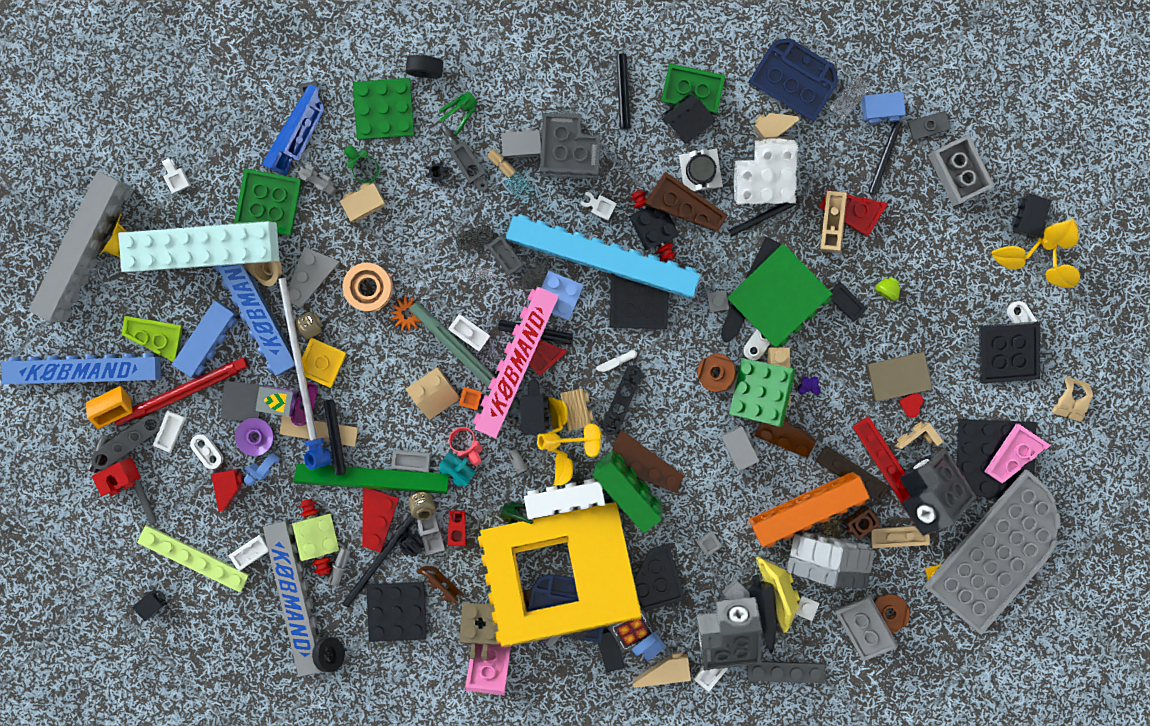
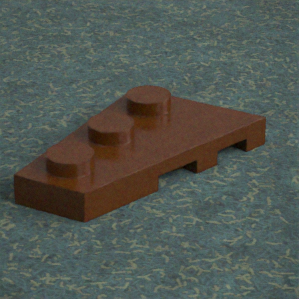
(787, 437)

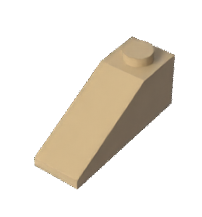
(833, 222)
(669, 670)

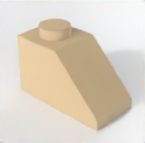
(774, 124)

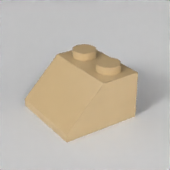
(433, 393)

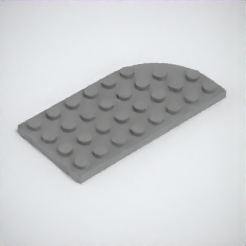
(999, 554)

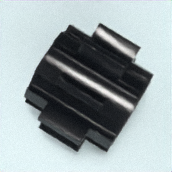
(432, 175)
(411, 544)

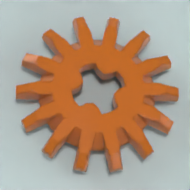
(400, 317)

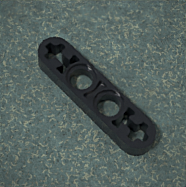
(625, 401)

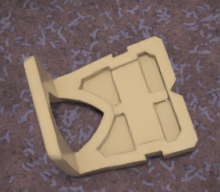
(1073, 408)

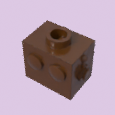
(869, 522)

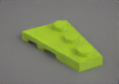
(155, 335)

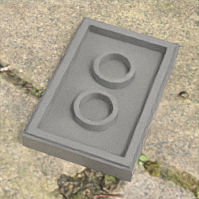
(866, 628)

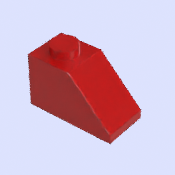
(226, 487)

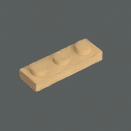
(897, 537)

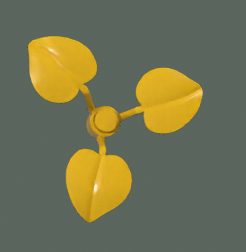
(1065, 235)
(551, 441)

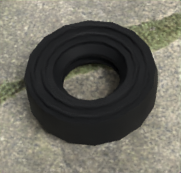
(338, 654)

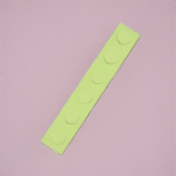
(193, 558)

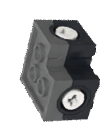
(935, 492)

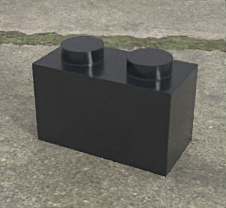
(1031, 216)

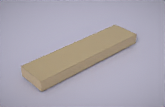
(347, 433)

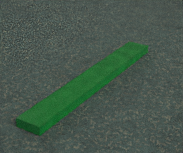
(373, 479)

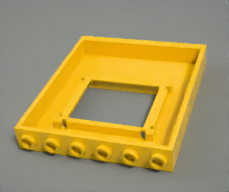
(598, 565)

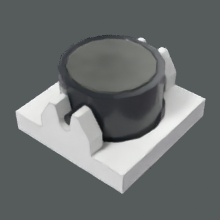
(701, 168)

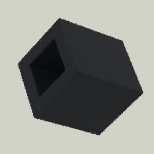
(150, 604)

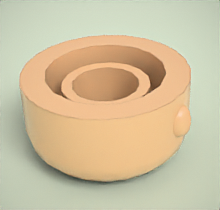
(352, 284)

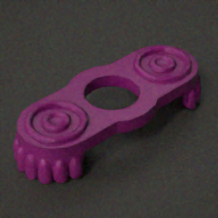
(298, 417)

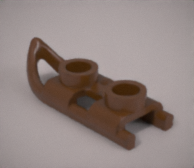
(436, 580)

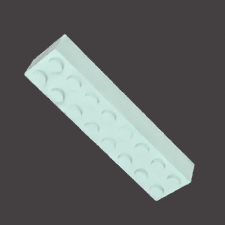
(199, 247)

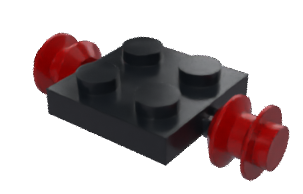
(653, 227)

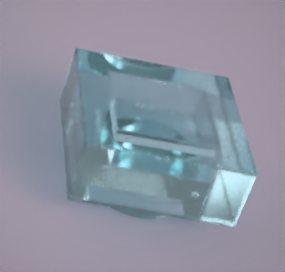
(517, 184)

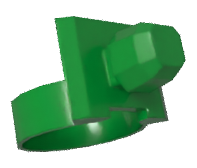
(352, 153)

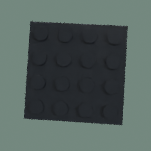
(977, 446)

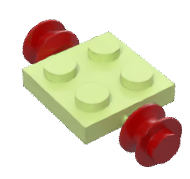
(315, 537)

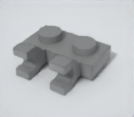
(310, 175)

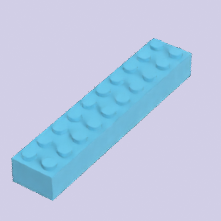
(602, 257)

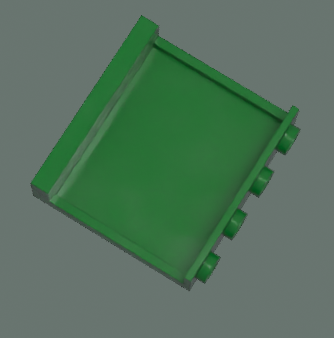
(780, 296)

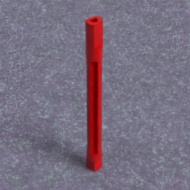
(184, 390)

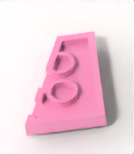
(1014, 453)

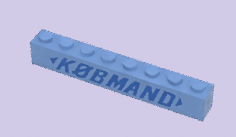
(258, 317)
(81, 370)

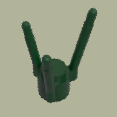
(510, 513)

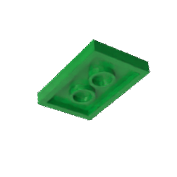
(683, 80)

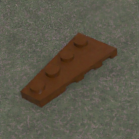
(682, 202)
(646, 463)

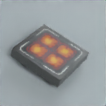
(632, 632)

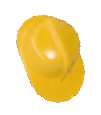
(112, 246)

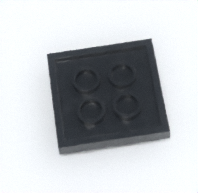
(637, 305)
(1009, 352)
(396, 611)

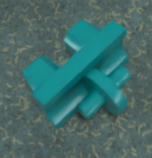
(456, 468)

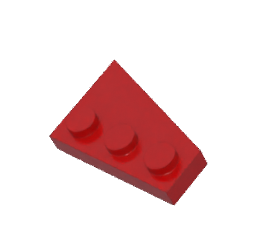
(860, 213)

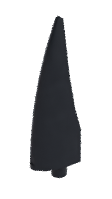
(766, 605)

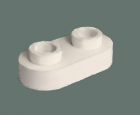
(1024, 315)
(759, 343)
(205, 453)

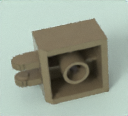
(470, 631)

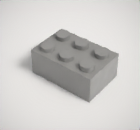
(960, 170)

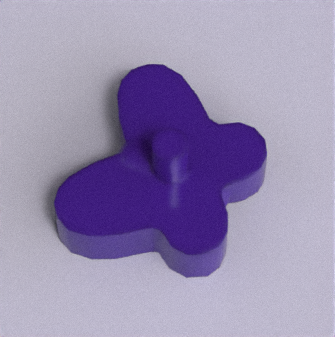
(809, 384)

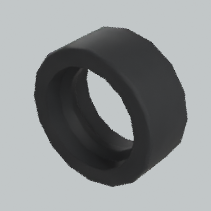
(424, 66)

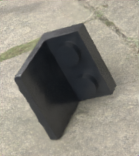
(688, 117)

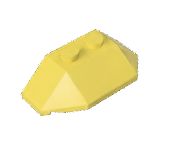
(785, 595)

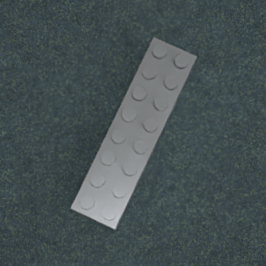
(80, 248)

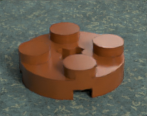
(708, 379)
(898, 606)

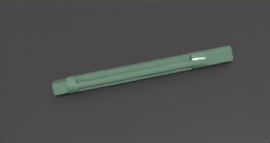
(455, 346)

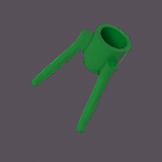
(465, 102)

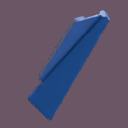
(295, 133)

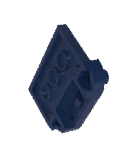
(796, 77)
(557, 590)

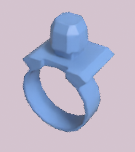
(261, 472)
(649, 647)

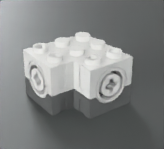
(768, 174)

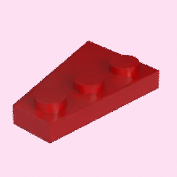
(377, 517)

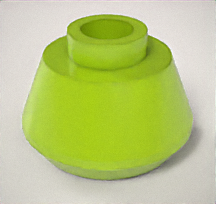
(888, 288)

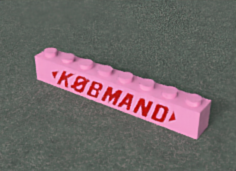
(516, 362)

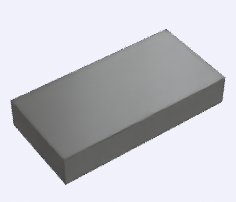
(411, 460)

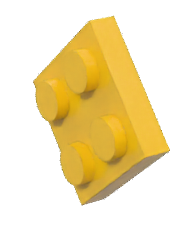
(322, 362)

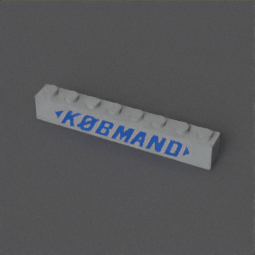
(293, 594)

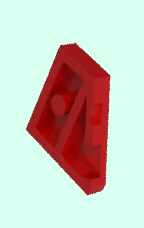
(545, 356)

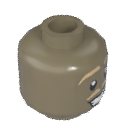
(308, 325)
(421, 505)

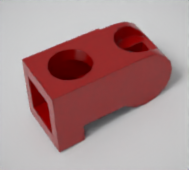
(457, 528)

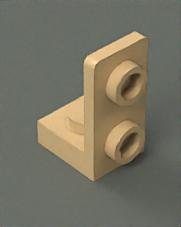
(929, 436)

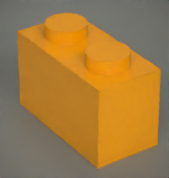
(109, 407)

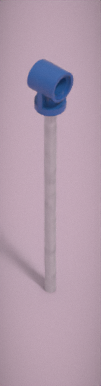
(317, 455)

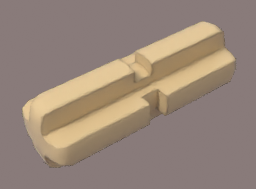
(499, 161)

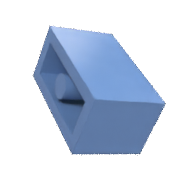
(882, 107)

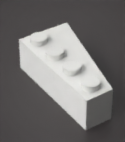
(564, 499)

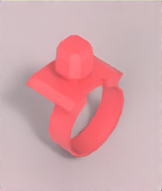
(472, 453)

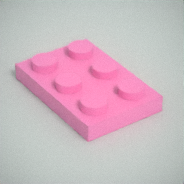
(490, 674)

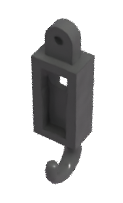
(464, 158)

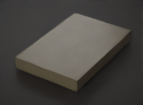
(899, 376)

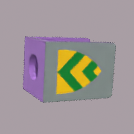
(276, 401)

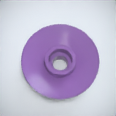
(245, 440)

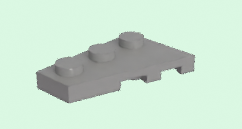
(309, 275)

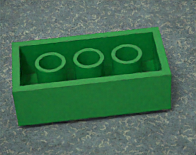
(628, 491)

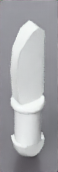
(617, 361)

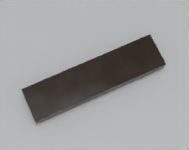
(841, 466)

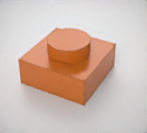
(470, 398)

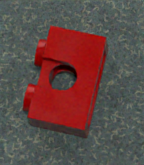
(115, 477)

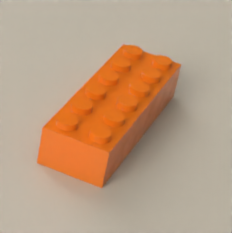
(808, 509)

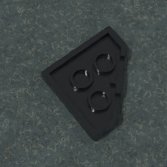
(658, 579)

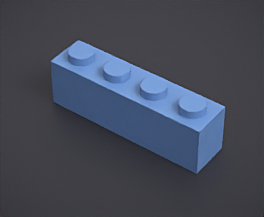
(205, 339)

